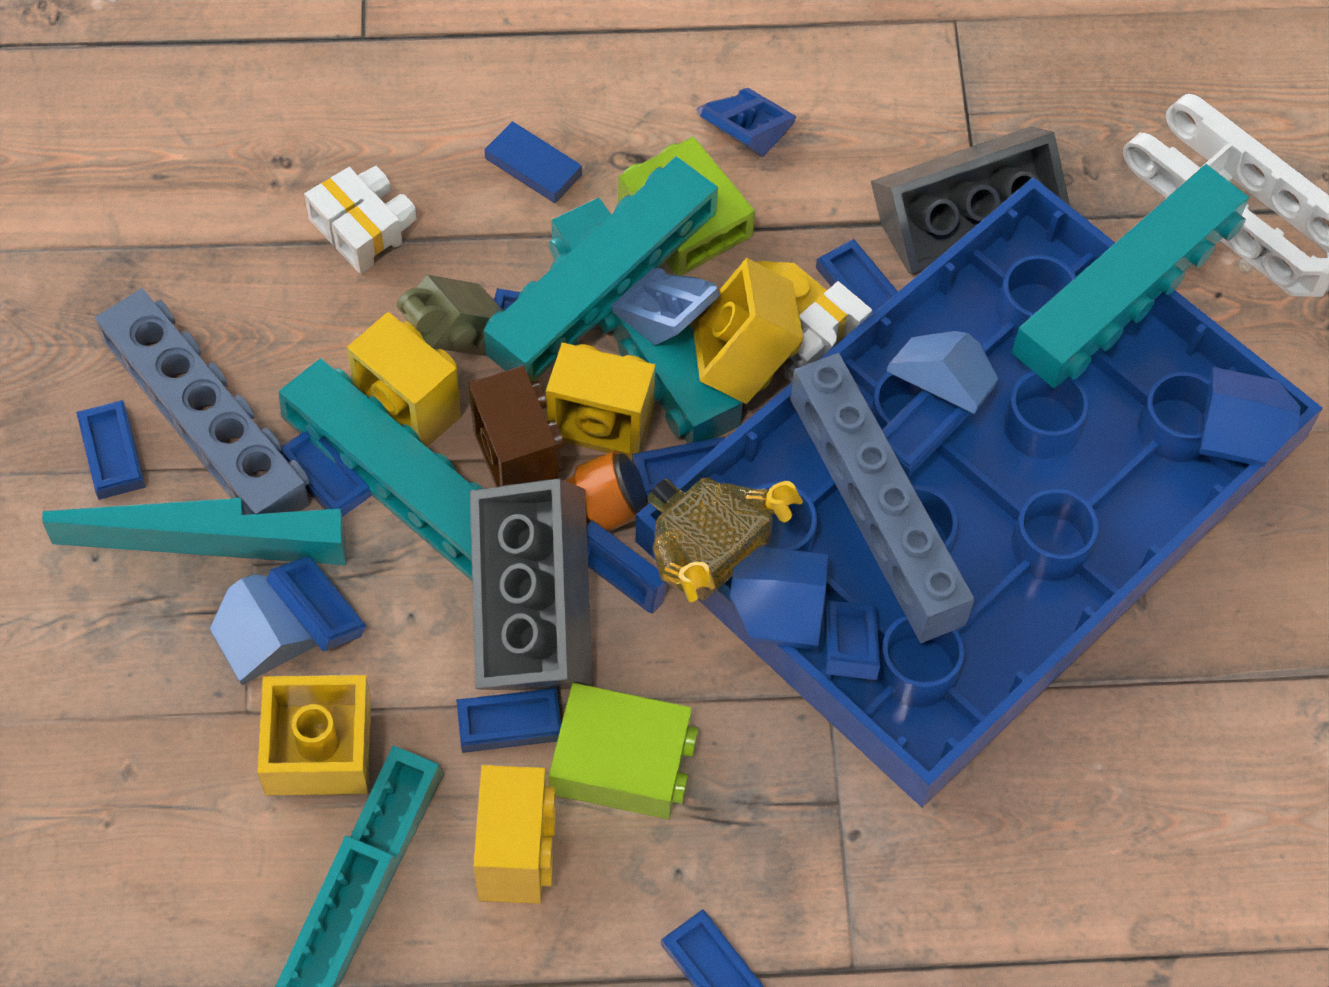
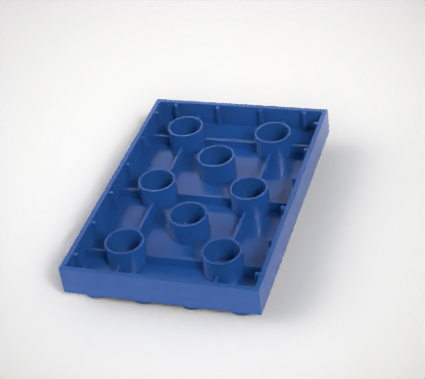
(1042, 496)

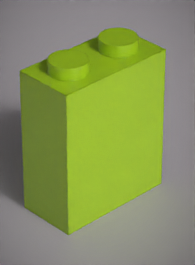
(733, 216)
(622, 751)

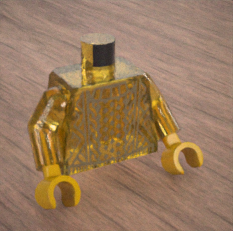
(712, 530)

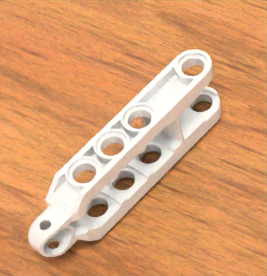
(1232, 155)

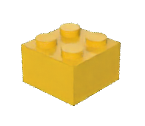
(747, 331)
(406, 376)
(601, 399)
(314, 735)
(514, 834)

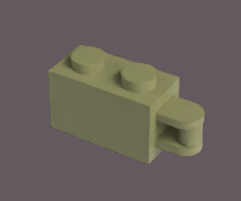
(449, 313)

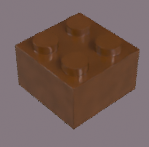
(514, 429)

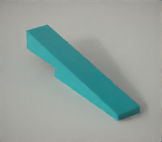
(203, 528)
(362, 871)

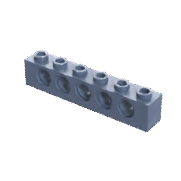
(140, 321)
(881, 498)

